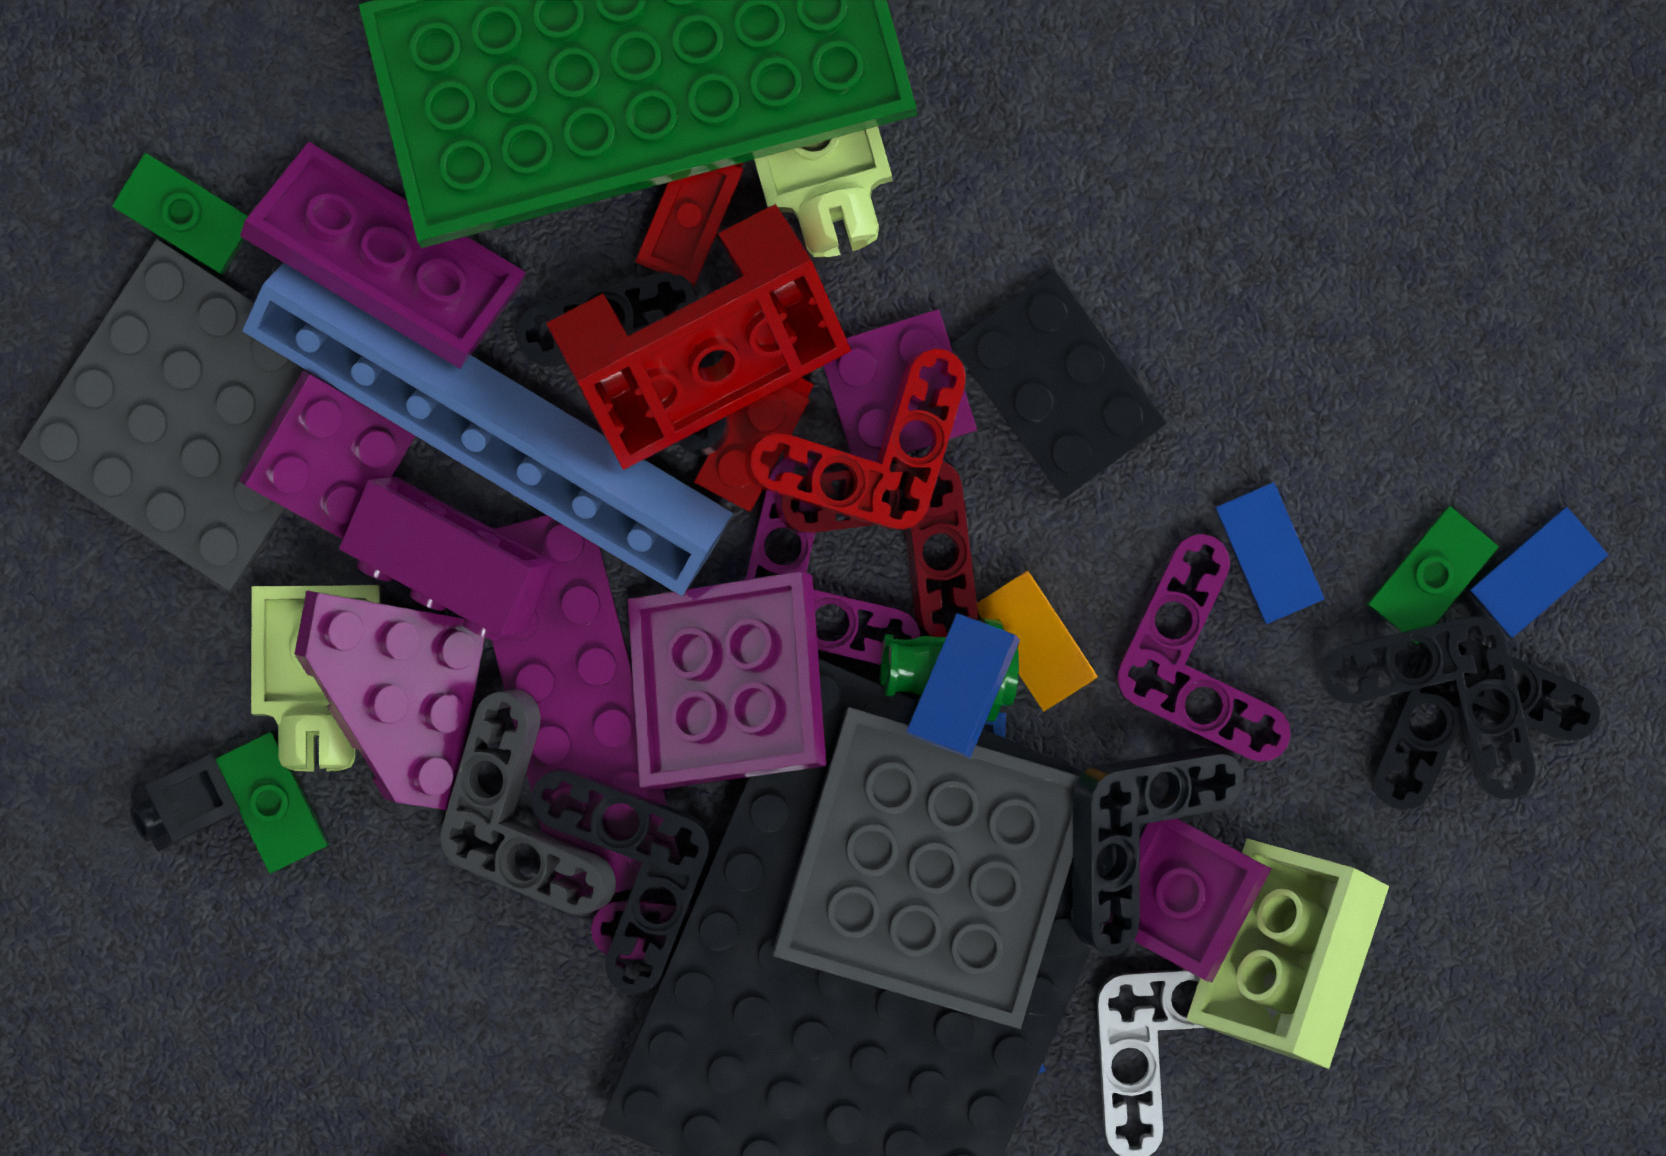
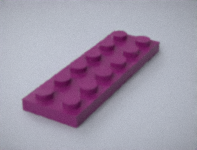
(583, 684)

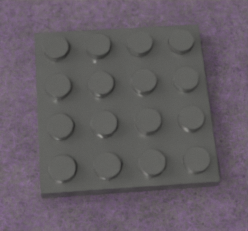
(170, 417)
(931, 870)

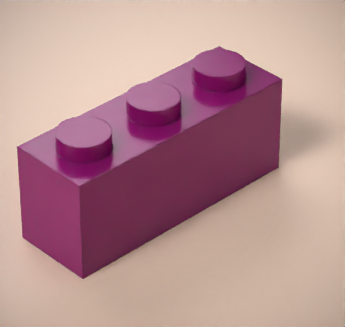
(446, 558)

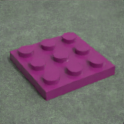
(726, 681)

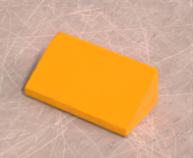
(1048, 655)

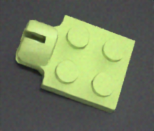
(829, 185)
(282, 686)

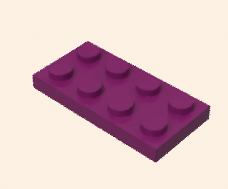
(366, 250)

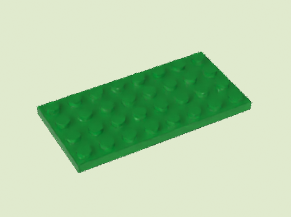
(585, 100)

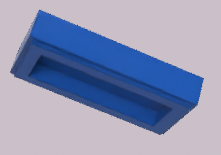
(1269, 553)
(1538, 572)
(963, 686)

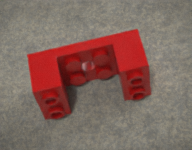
(767, 321)

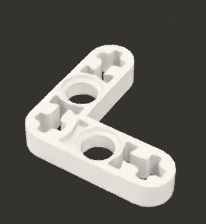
(1142, 1034)

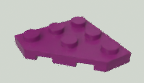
(396, 688)

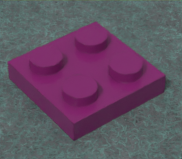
(869, 379)
(324, 454)
(1193, 895)

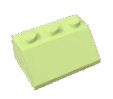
(1314, 936)

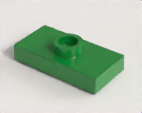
(182, 213)
(1433, 573)
(271, 803)

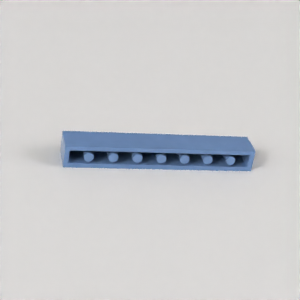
(493, 430)

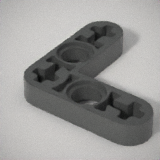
(495, 821)

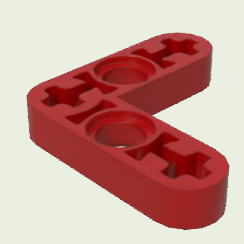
(872, 477)

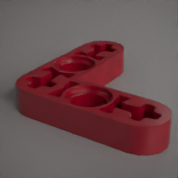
(945, 518)

